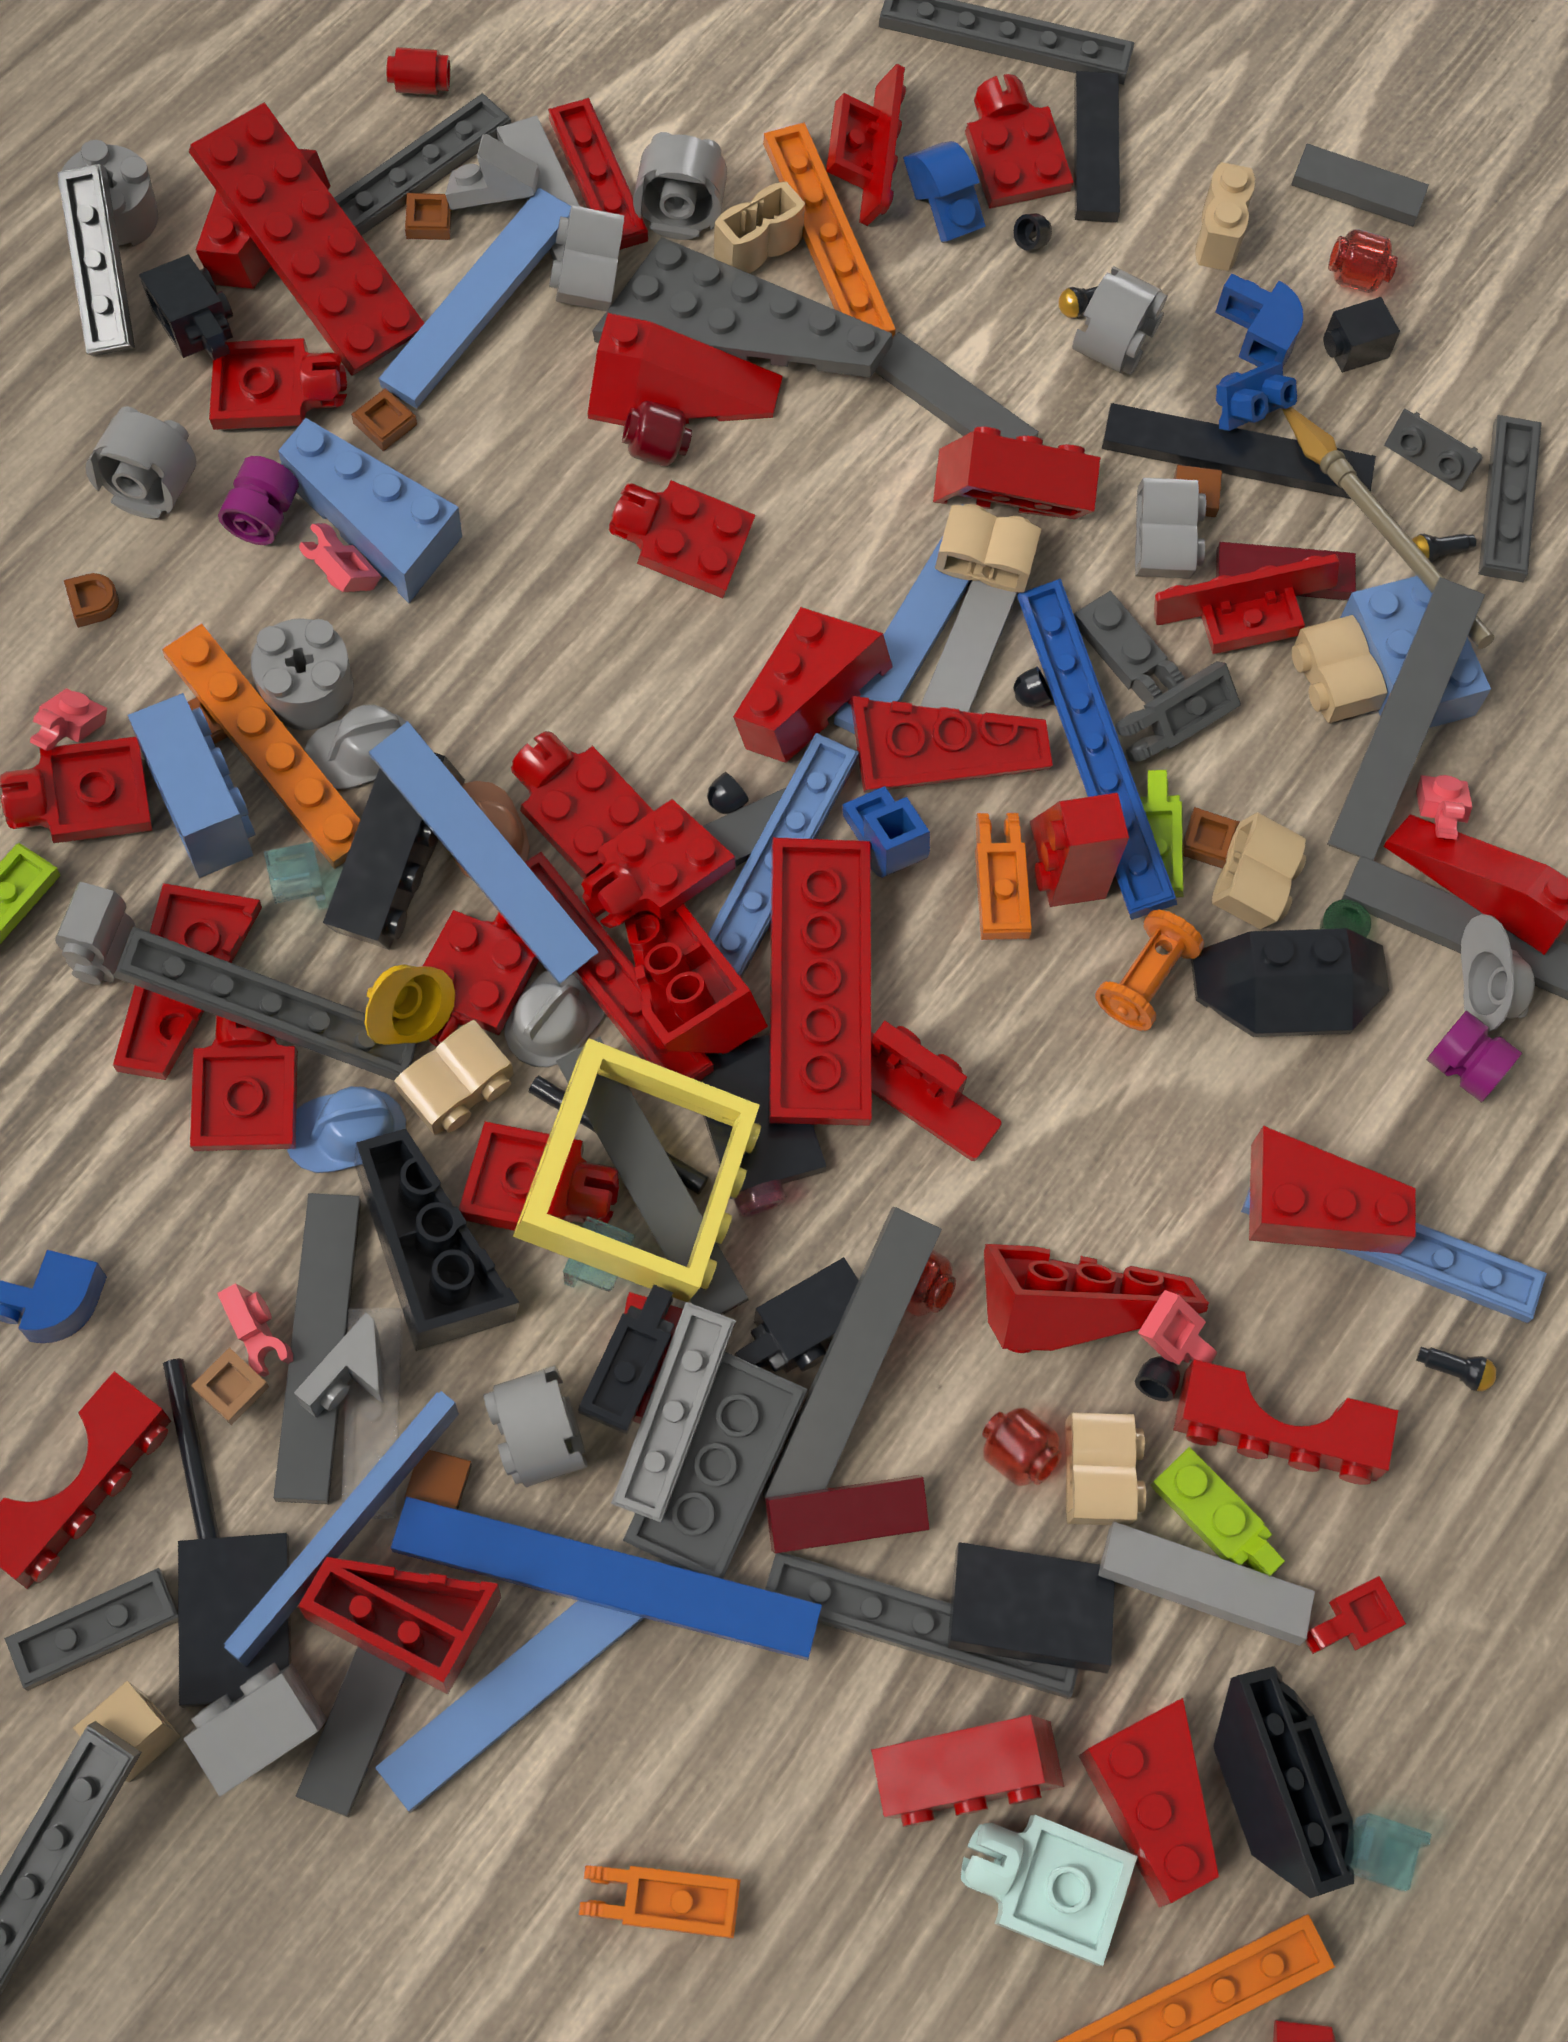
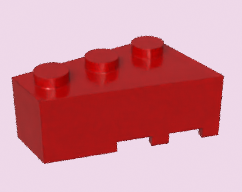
(228, 248)
(1018, 474)
(806, 681)
(1079, 848)
(1325, 1200)
(402, 1616)
(967, 1769)
(1157, 1801)

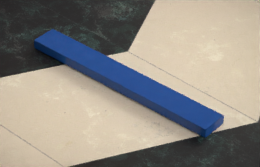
(1095, 741)
(606, 1578)

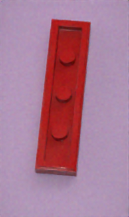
(596, 166)

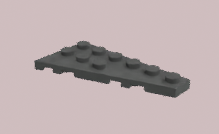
(745, 314)

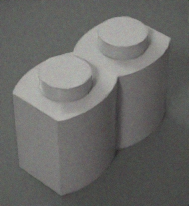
(588, 258)
(1167, 528)
(94, 933)

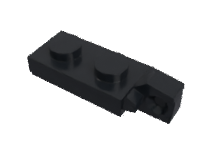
(629, 1363)

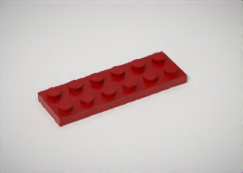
(307, 238)
(820, 982)

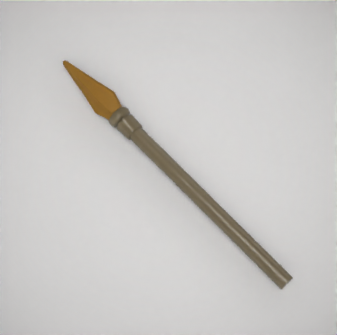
(1322, 449)

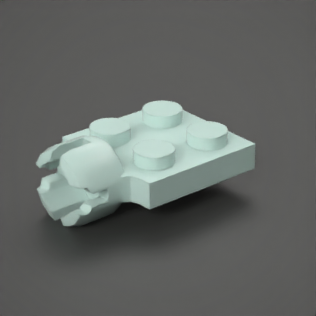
(1052, 1884)

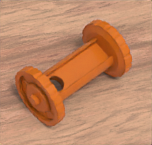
(1131, 998)

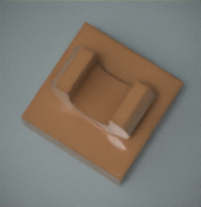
(230, 1386)

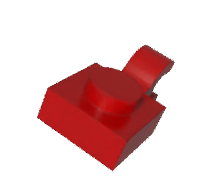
(1360, 1615)

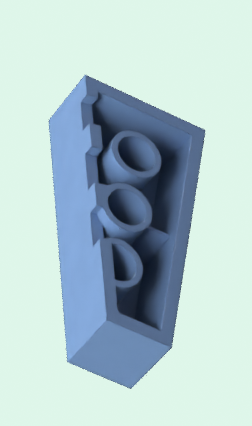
(374, 507)

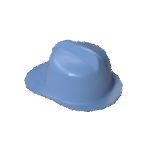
(335, 1122)

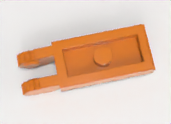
(1002, 881)
(668, 1900)

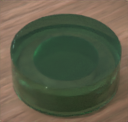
(1347, 915)

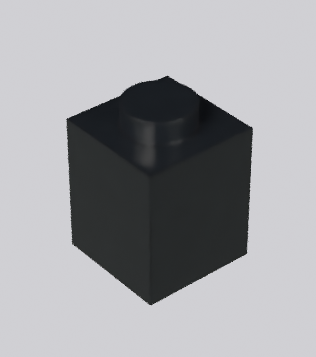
(1361, 334)

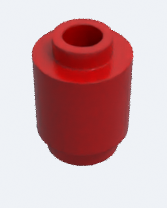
(419, 71)

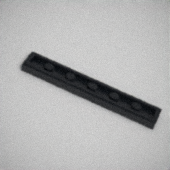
(1232, 451)

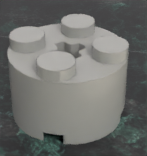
(680, 185)
(129, 187)
(1119, 320)
(142, 463)
(302, 672)
(537, 1427)

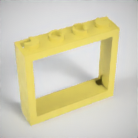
(607, 1253)

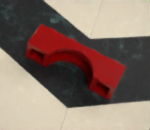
(1220, 1408)
(119, 1430)

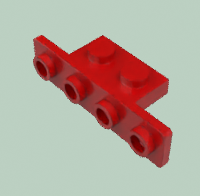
(865, 143)
(1251, 605)
(928, 1090)

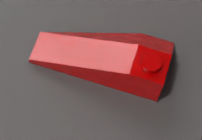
(658, 365)
(1514, 889)
(689, 986)
(1064, 1304)

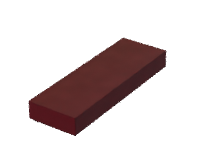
(1244, 558)
(847, 1514)

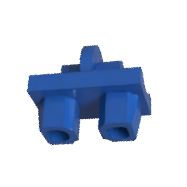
(1254, 394)

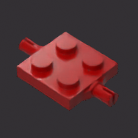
(486, 969)

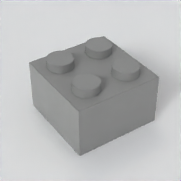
(256, 1729)

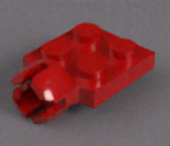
(1015, 145)
(273, 384)
(683, 533)
(80, 791)
(575, 799)
(655, 866)
(243, 1091)
(505, 1171)

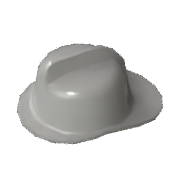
(344, 745)
(1494, 975)
(551, 1020)

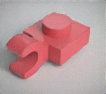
(342, 564)
(69, 716)
(1446, 801)
(248, 1318)
(1174, 1331)

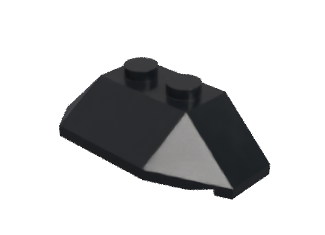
(1292, 981)
(1284, 1784)

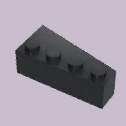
(383, 866)
(433, 1259)

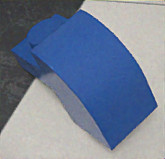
(948, 181)
(1270, 317)
(893, 828)
(60, 1299)

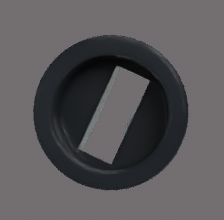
(1032, 226)
(1031, 688)
(726, 794)
(1158, 1379)

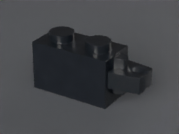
(189, 307)
(801, 1321)

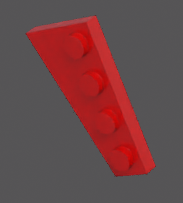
(927, 745)
(161, 1026)

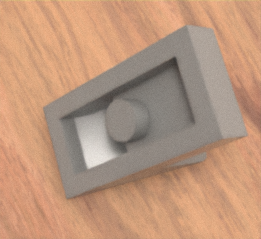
(499, 178)
(353, 1357)

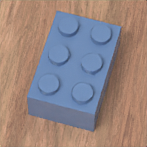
(1389, 622)
(194, 784)

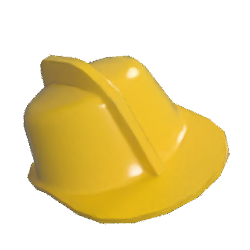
(408, 1004)

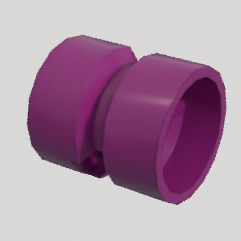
(258, 500)
(1474, 1056)

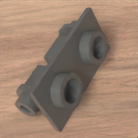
(1433, 449)

